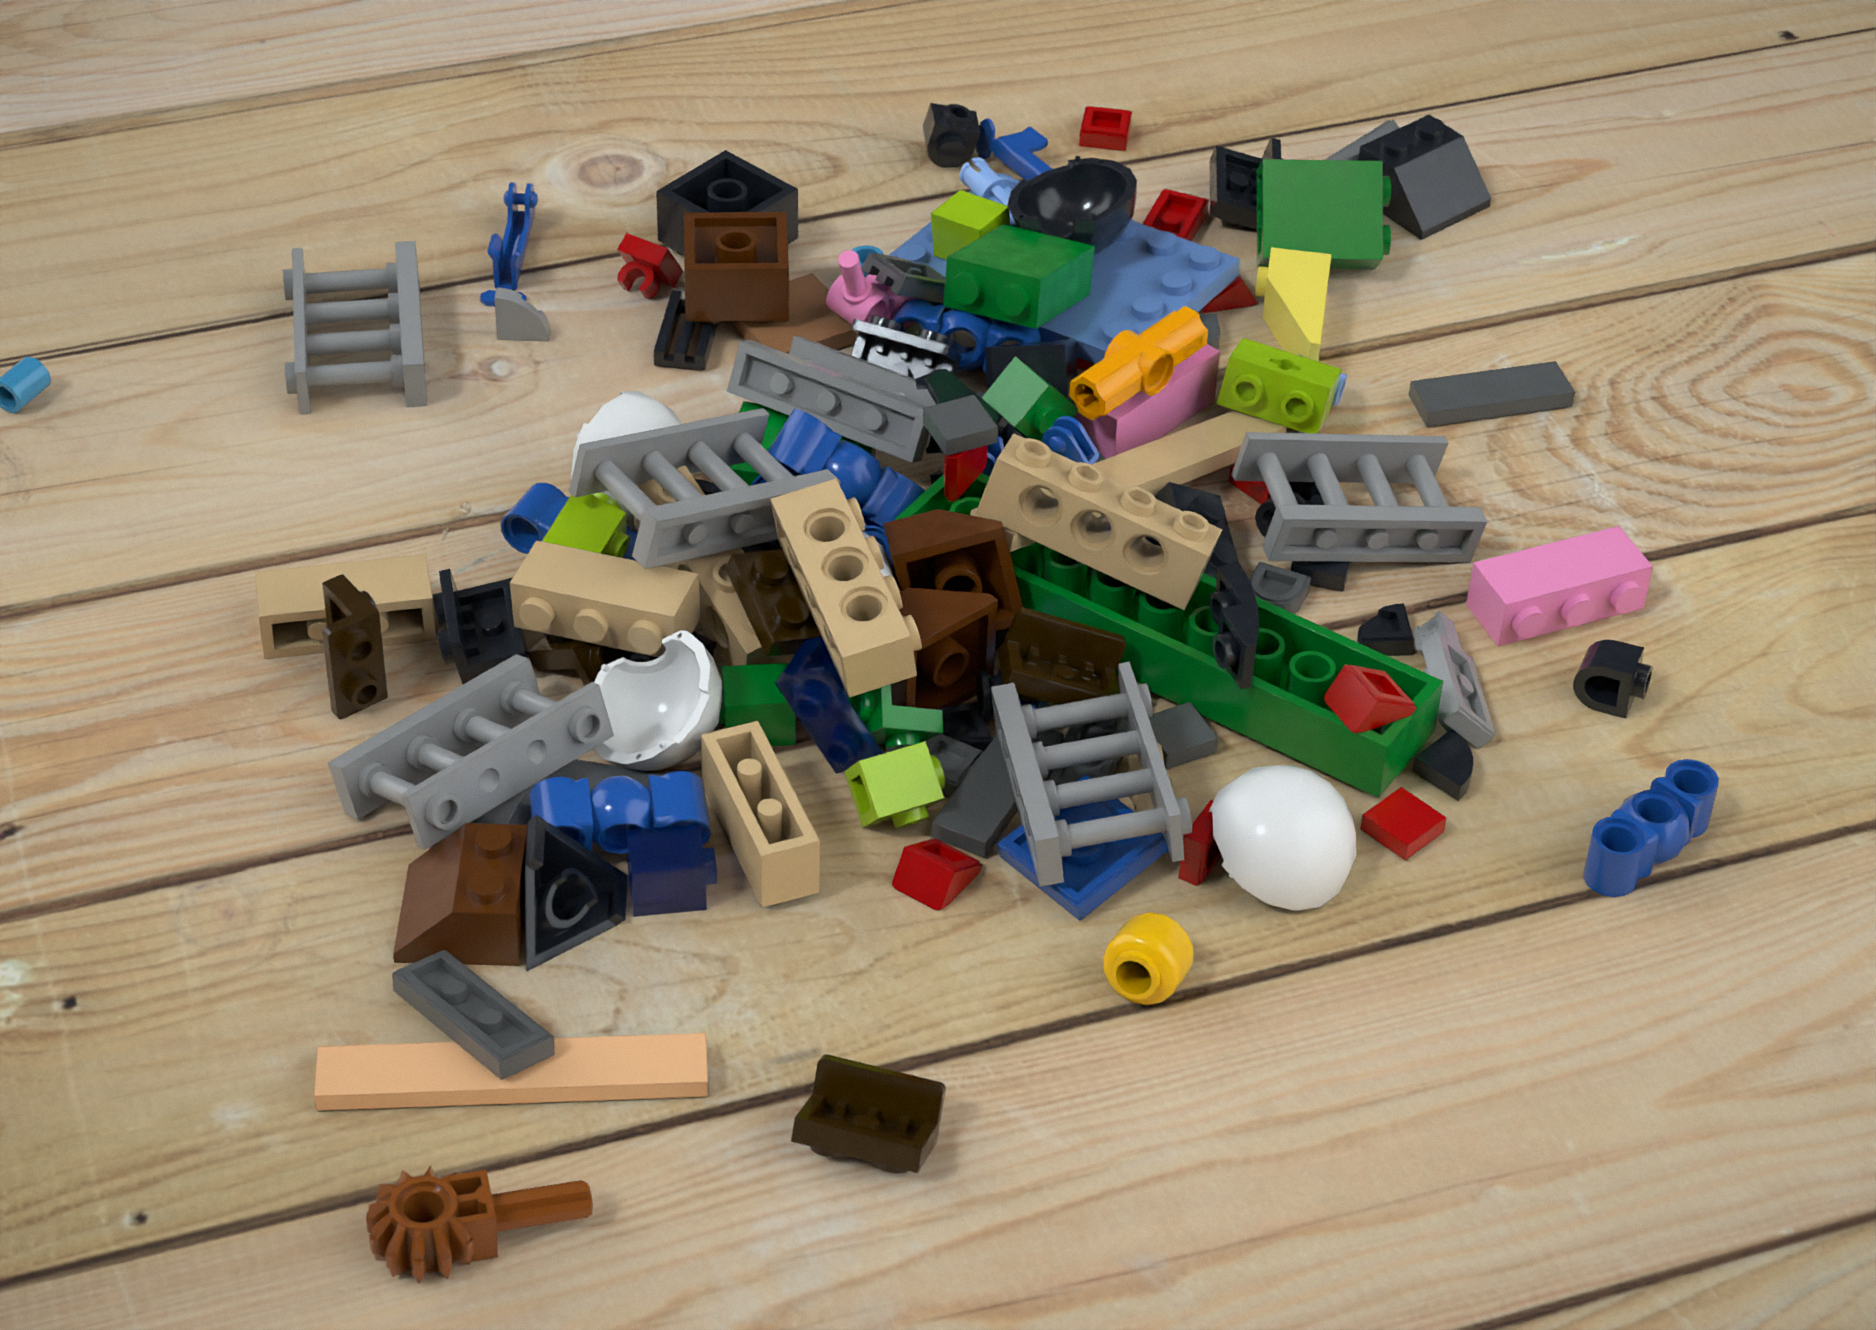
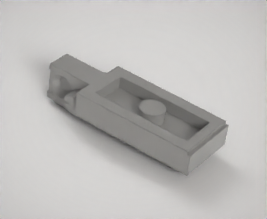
(1462, 698)

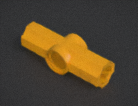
(1138, 363)

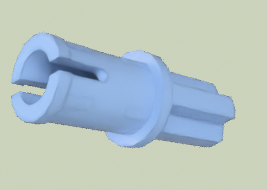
(987, 183)

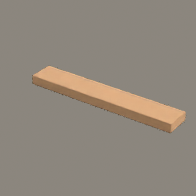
(450, 1076)

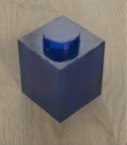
(668, 869)

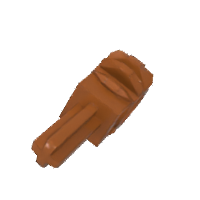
(456, 1219)

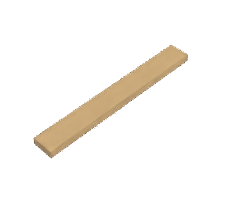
(1174, 458)

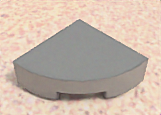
(518, 318)

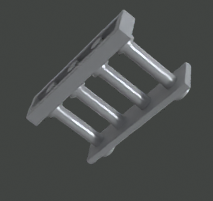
(403, 337)
(837, 389)
(695, 522)
(1357, 531)
(456, 725)
(1042, 800)

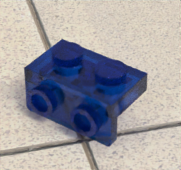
(822, 706)

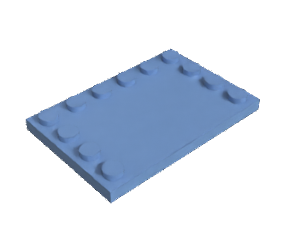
(1131, 284)

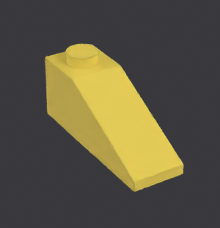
(1295, 298)

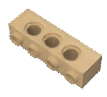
(1073, 530)
(845, 587)
(720, 606)

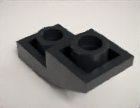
(1237, 615)

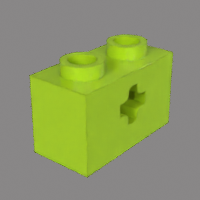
(1279, 386)

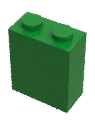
(1323, 209)
(1018, 276)

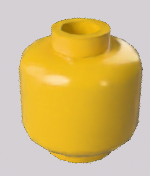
(1148, 958)

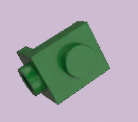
(895, 724)

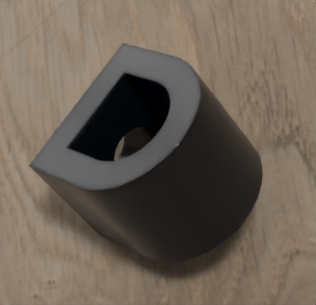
(950, 134)
(1612, 677)

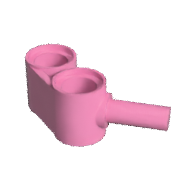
(861, 297)

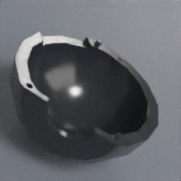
(1077, 202)

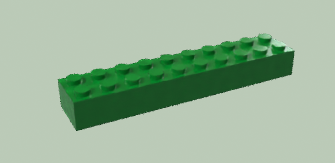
(1176, 659)

